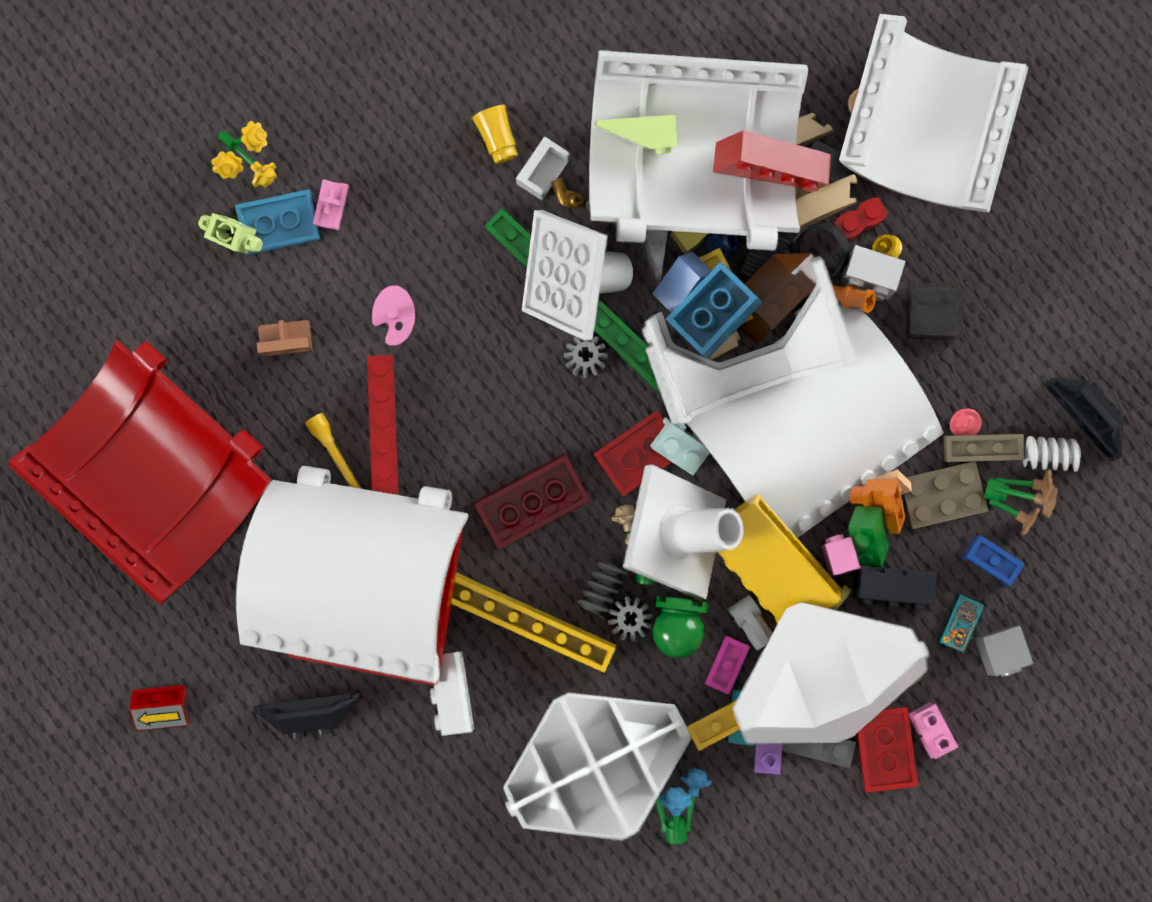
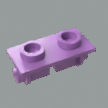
(768, 758)

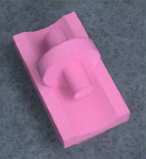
(330, 205)

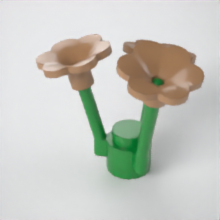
(999, 488)

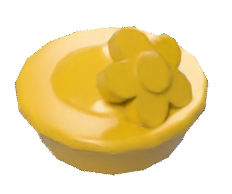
(888, 245)

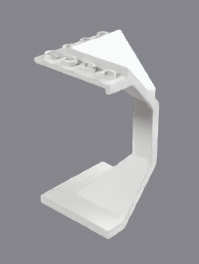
(697, 384)

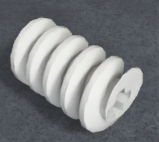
(1052, 452)

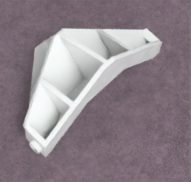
(826, 676)
(596, 765)

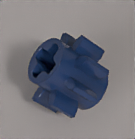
(726, 242)

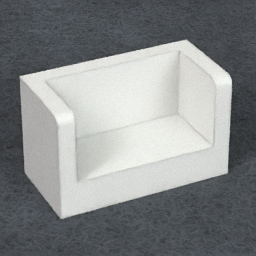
(542, 168)

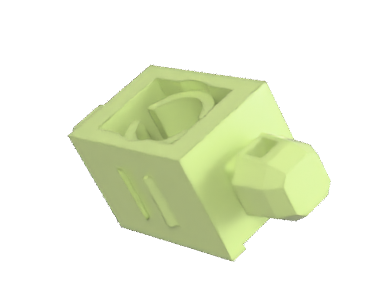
(216, 231)

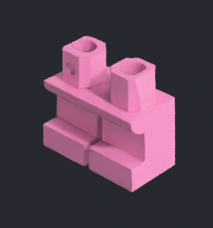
(935, 732)

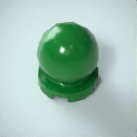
(678, 628)

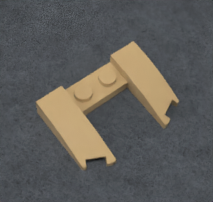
(829, 199)

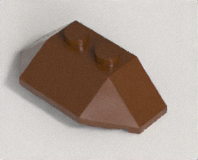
(780, 286)

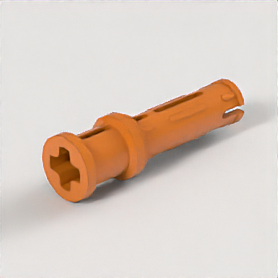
(852, 297)

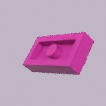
(727, 665)

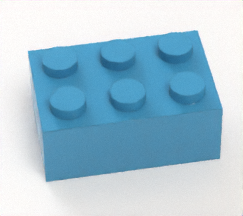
(714, 310)

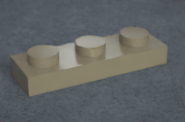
(983, 447)

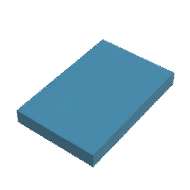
(281, 220)

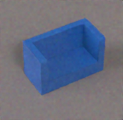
(993, 560)

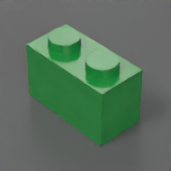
(869, 536)

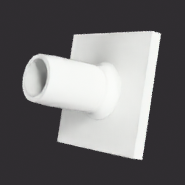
(568, 273)
(679, 532)

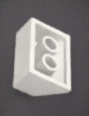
(452, 697)

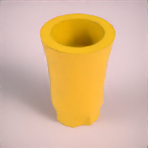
(496, 133)

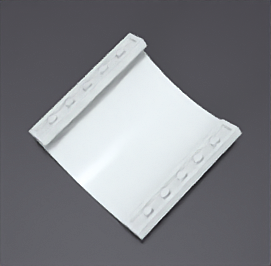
(931, 120)

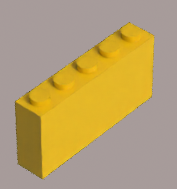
(777, 563)

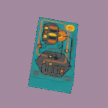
(961, 623)

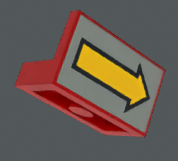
(159, 707)

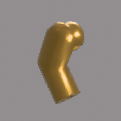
(566, 197)

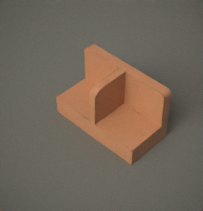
(284, 338)

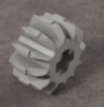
(578, 361)
(639, 619)

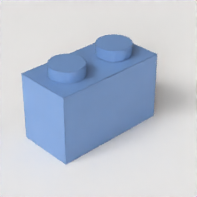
(681, 280)

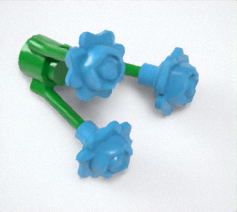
(676, 801)

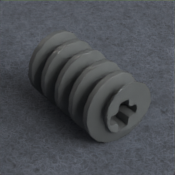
(602, 588)

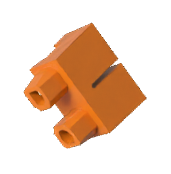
(883, 494)

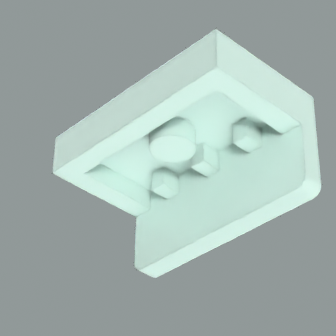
(680, 446)

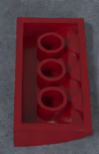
(531, 501)

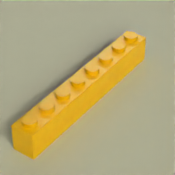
(532, 623)

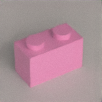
(839, 555)

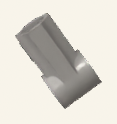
(749, 618)

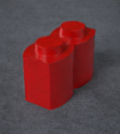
(864, 219)

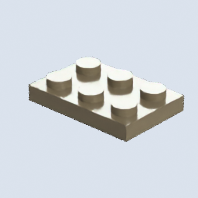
(944, 495)

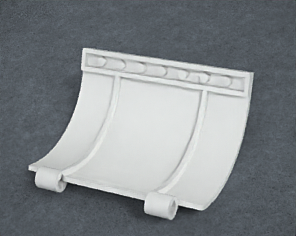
(679, 187)
(822, 431)
(347, 574)

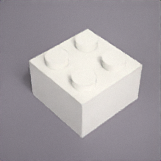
(873, 272)

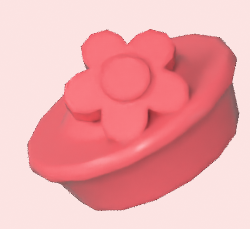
(965, 422)

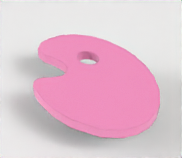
(391, 307)

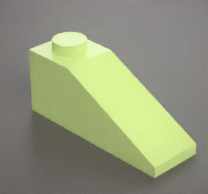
(647, 132)

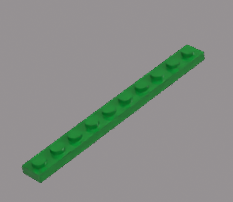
(606, 324)

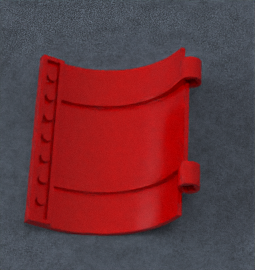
(145, 472)

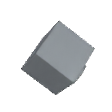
(1004, 651)

